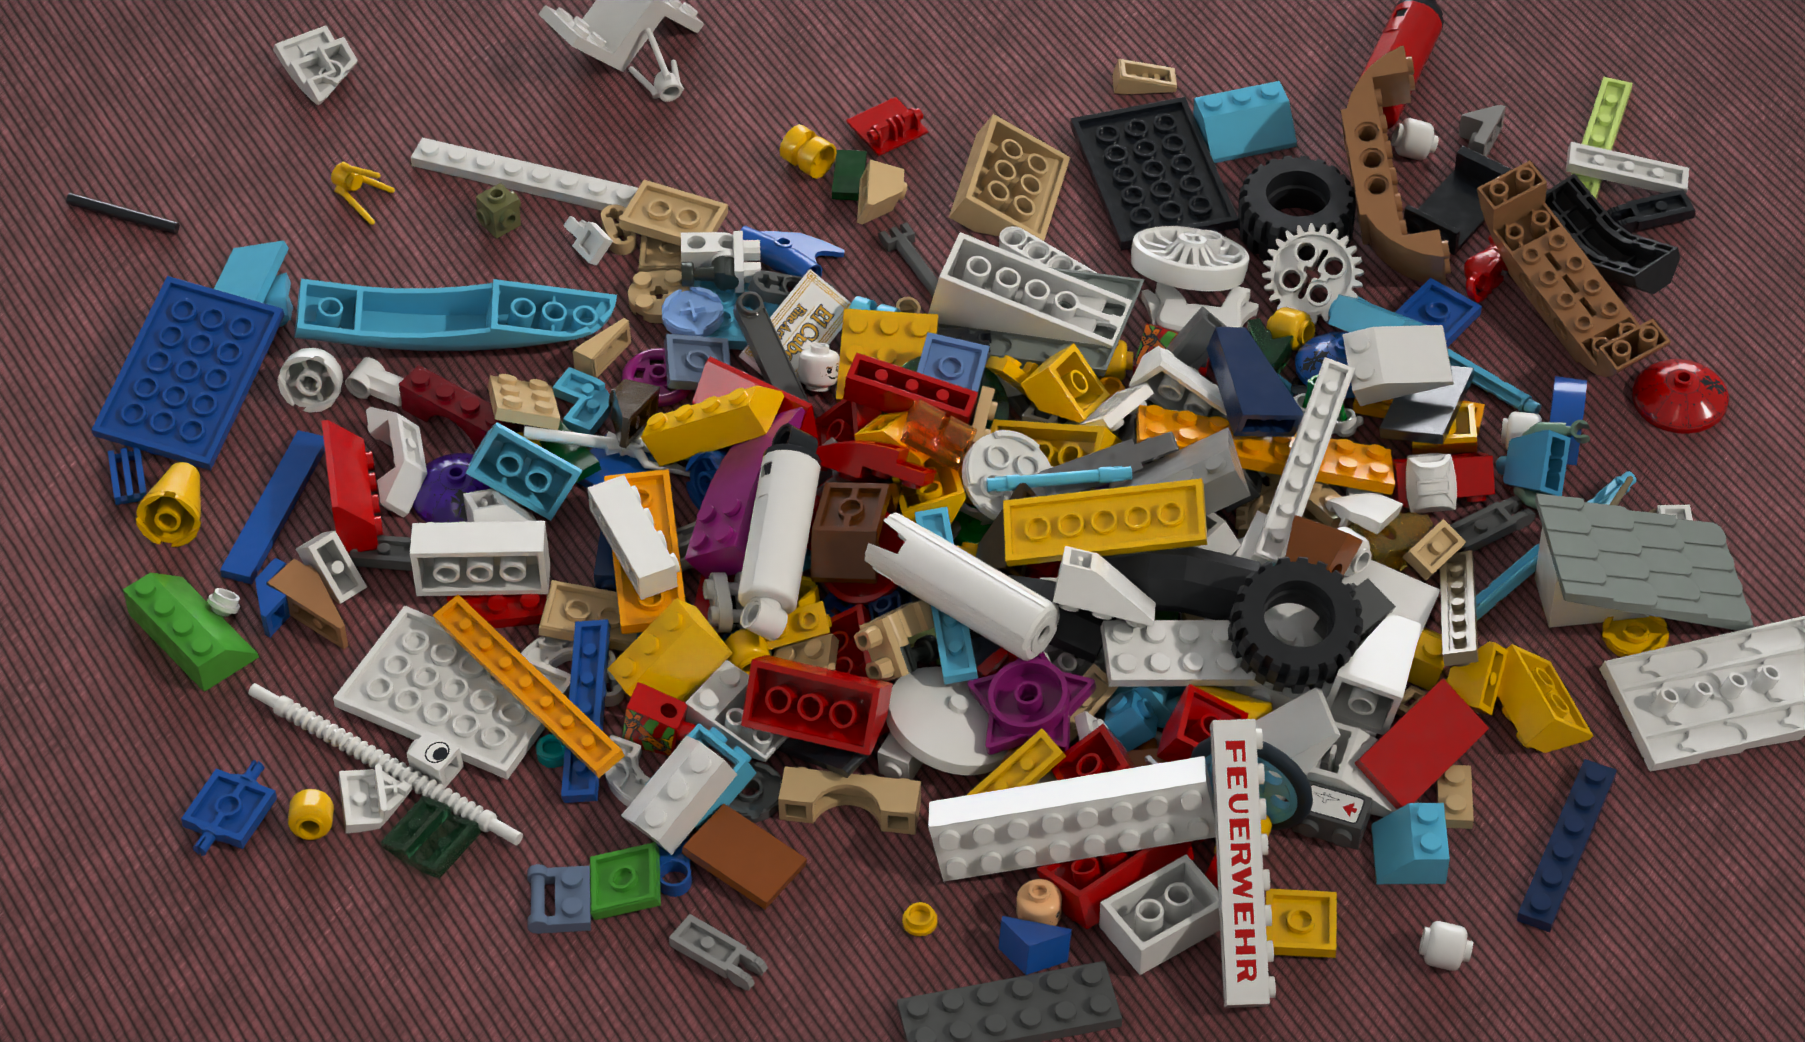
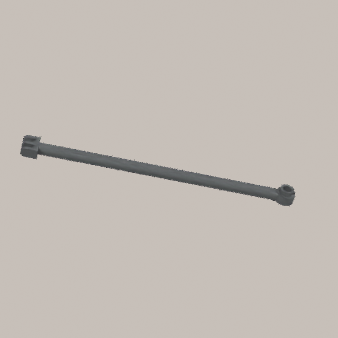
(903, 244)

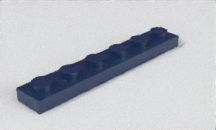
(1566, 845)

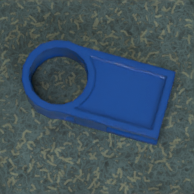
(678, 863)

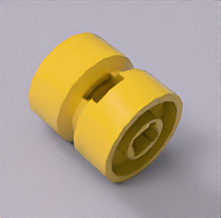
(808, 151)

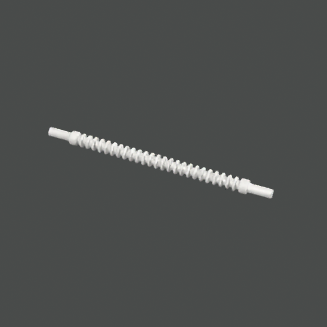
(367, 753)

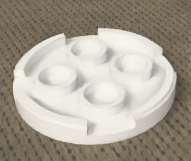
(995, 456)

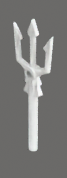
(610, 443)

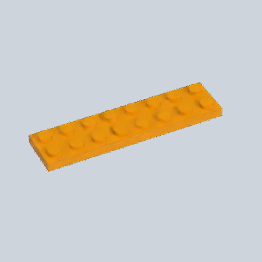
(1342, 465)

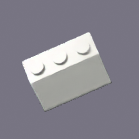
(1177, 385)
(679, 794)

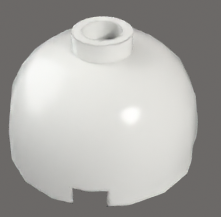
(310, 379)

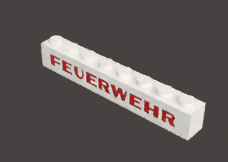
(1240, 863)

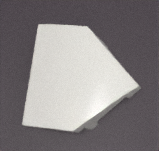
(1366, 510)
(369, 798)

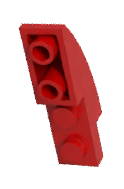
(858, 457)

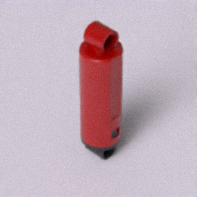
(1417, 28)

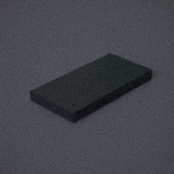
(1427, 414)

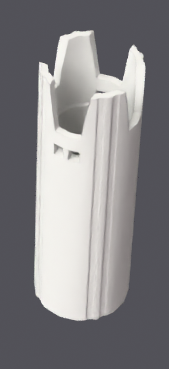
(967, 589)

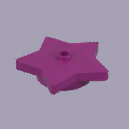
(1029, 698)

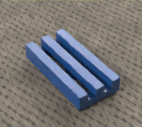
(125, 457)

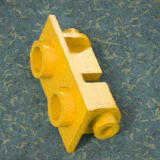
(802, 625)

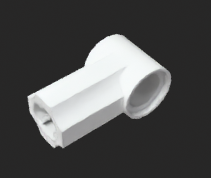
(372, 379)

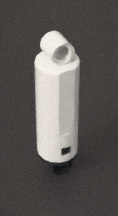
(779, 532)

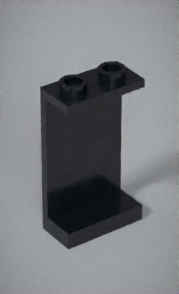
(1455, 203)

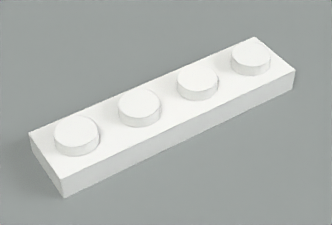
(1626, 169)

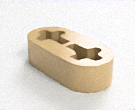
(613, 230)

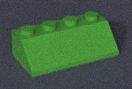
(187, 628)

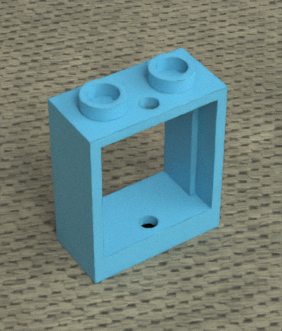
(1356, 314)
(736, 756)

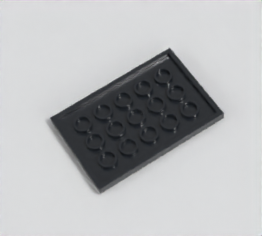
(1153, 169)

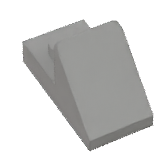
(1482, 128)

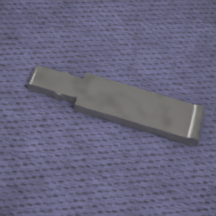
(1121, 454)

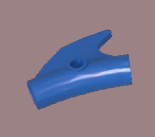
(791, 251)

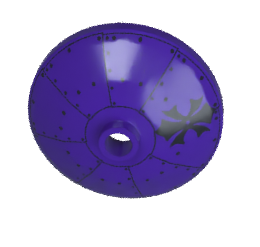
(443, 489)

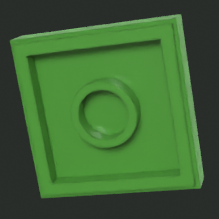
(625, 881)

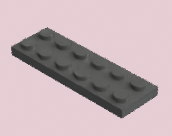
(1015, 1008)

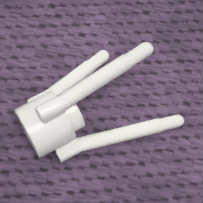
(666, 84)

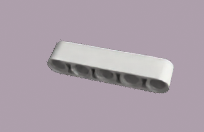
(1030, 247)

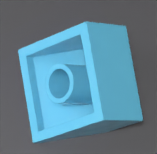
(1411, 845)

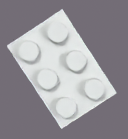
(1161, 914)

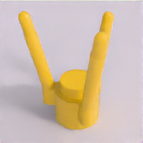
(350, 179)

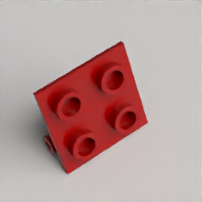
(888, 125)

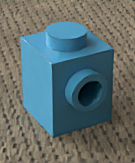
(1131, 719)

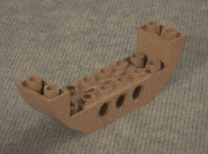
(1375, 178)
(1561, 277)

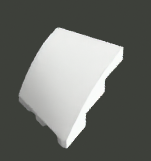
(316, 61)

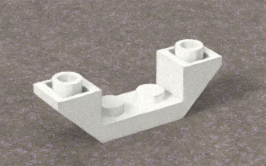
(403, 482)

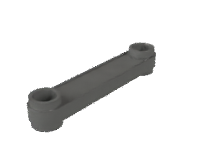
(766, 344)

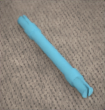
(1100, 475)

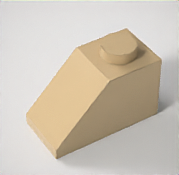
(879, 190)

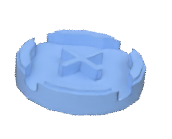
(692, 312)

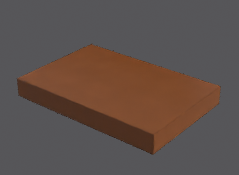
(744, 856)

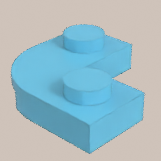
(589, 401)

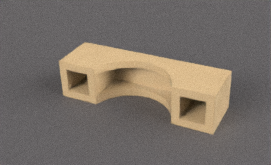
(811, 792)

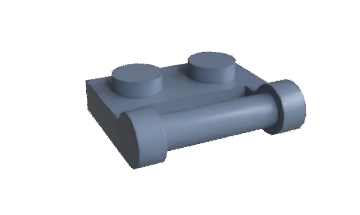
(571, 899)

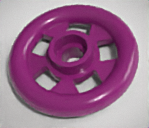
(641, 362)

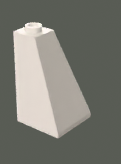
(1375, 678)

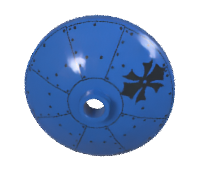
(1312, 354)

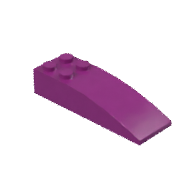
(728, 506)

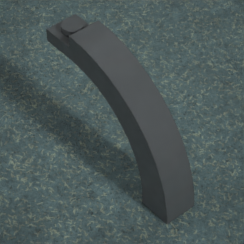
(1189, 348)

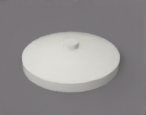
(940, 723)

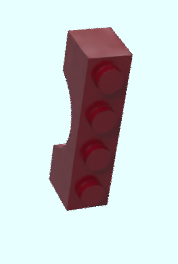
(429, 394)

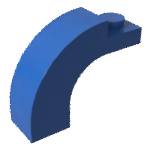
(1568, 407)

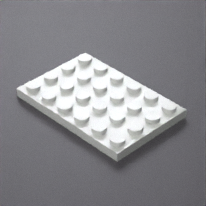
(426, 681)

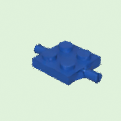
(229, 808)

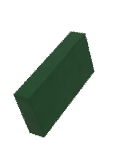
(847, 174)

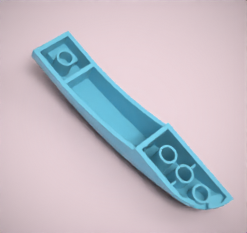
(448, 317)

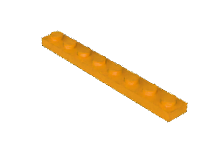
(529, 686)

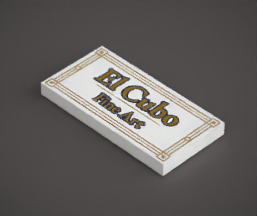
(805, 317)

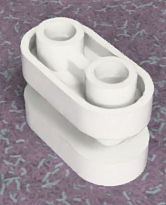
(719, 592)

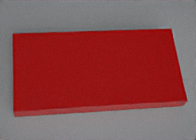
(1421, 745)

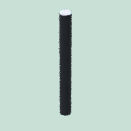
(122, 213)

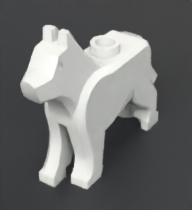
(1170, 311)

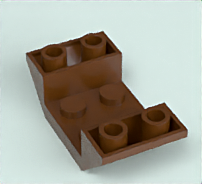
(844, 525)

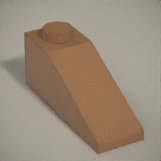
(310, 601)

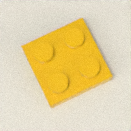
(1303, 922)

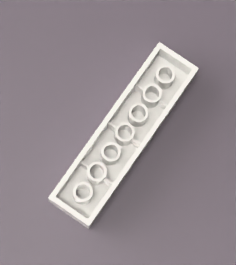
(1073, 819)

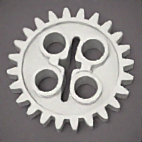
(1287, 261)

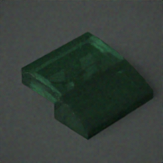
(430, 837)

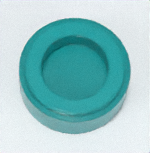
(550, 751)

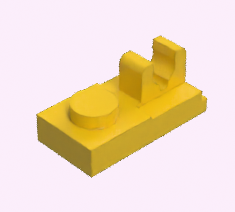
(1009, 370)

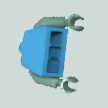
(1539, 459)

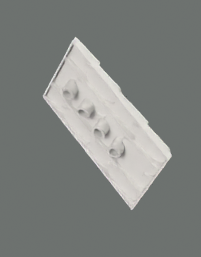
(1713, 694)

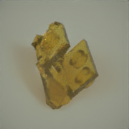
(1408, 531)

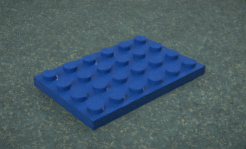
(188, 373)

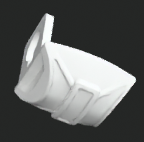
(1431, 483)

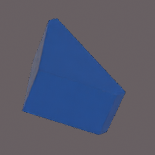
(1033, 944)

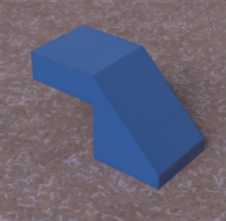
(272, 603)

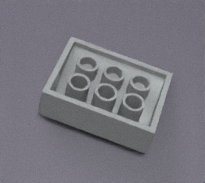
(1210, 459)

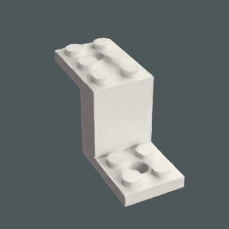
(617, 28)

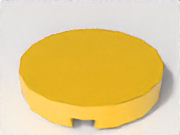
(1633, 640)

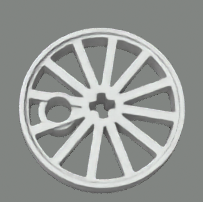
(1189, 258)

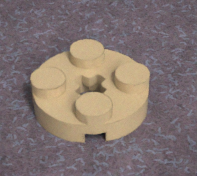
(646, 286)

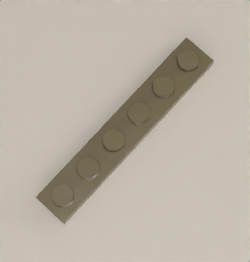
(1459, 610)

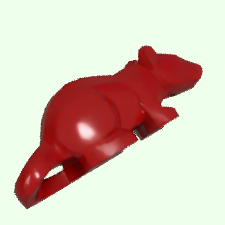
(1484, 272)

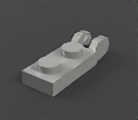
(716, 951)

